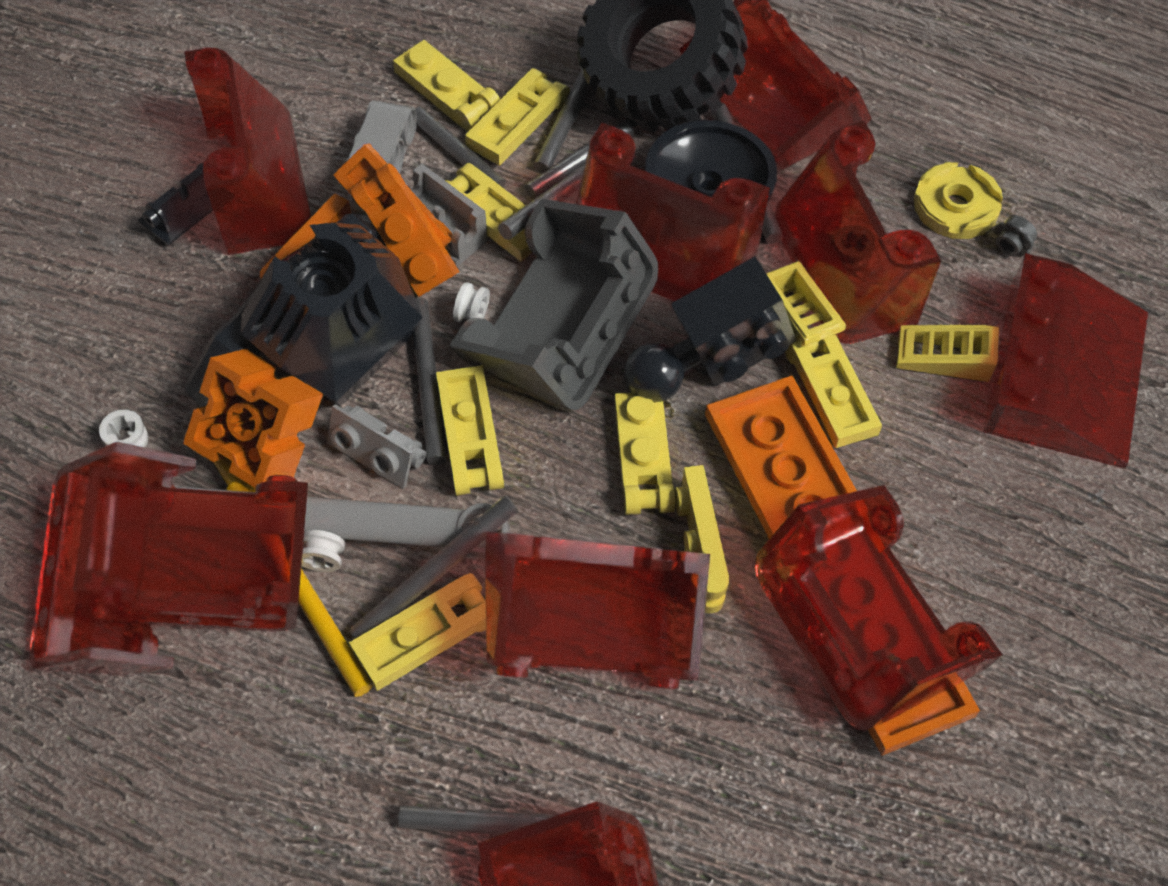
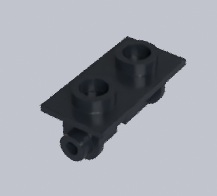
(178, 208)

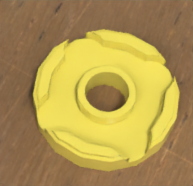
(955, 219)

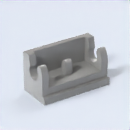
(453, 209)

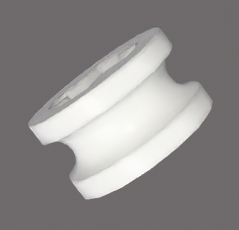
(470, 303)
(123, 419)
(321, 551)

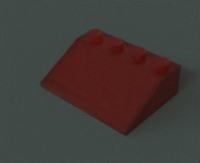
(1067, 364)

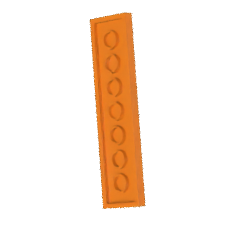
(789, 462)

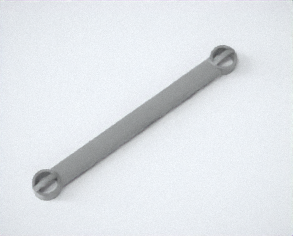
(389, 521)

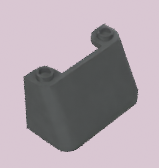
(569, 306)

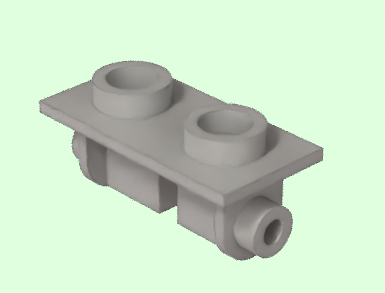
(364, 440)

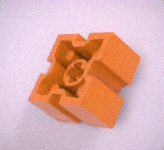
(252, 417)

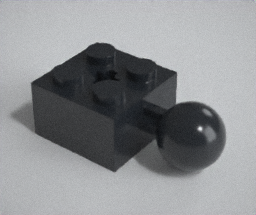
(727, 329)

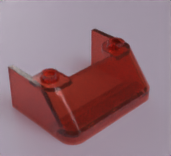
(60, 633)

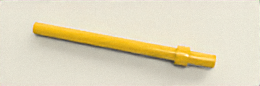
(315, 610)

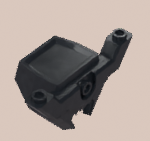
(324, 312)

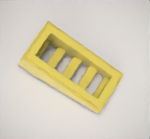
(797, 280)
(963, 365)

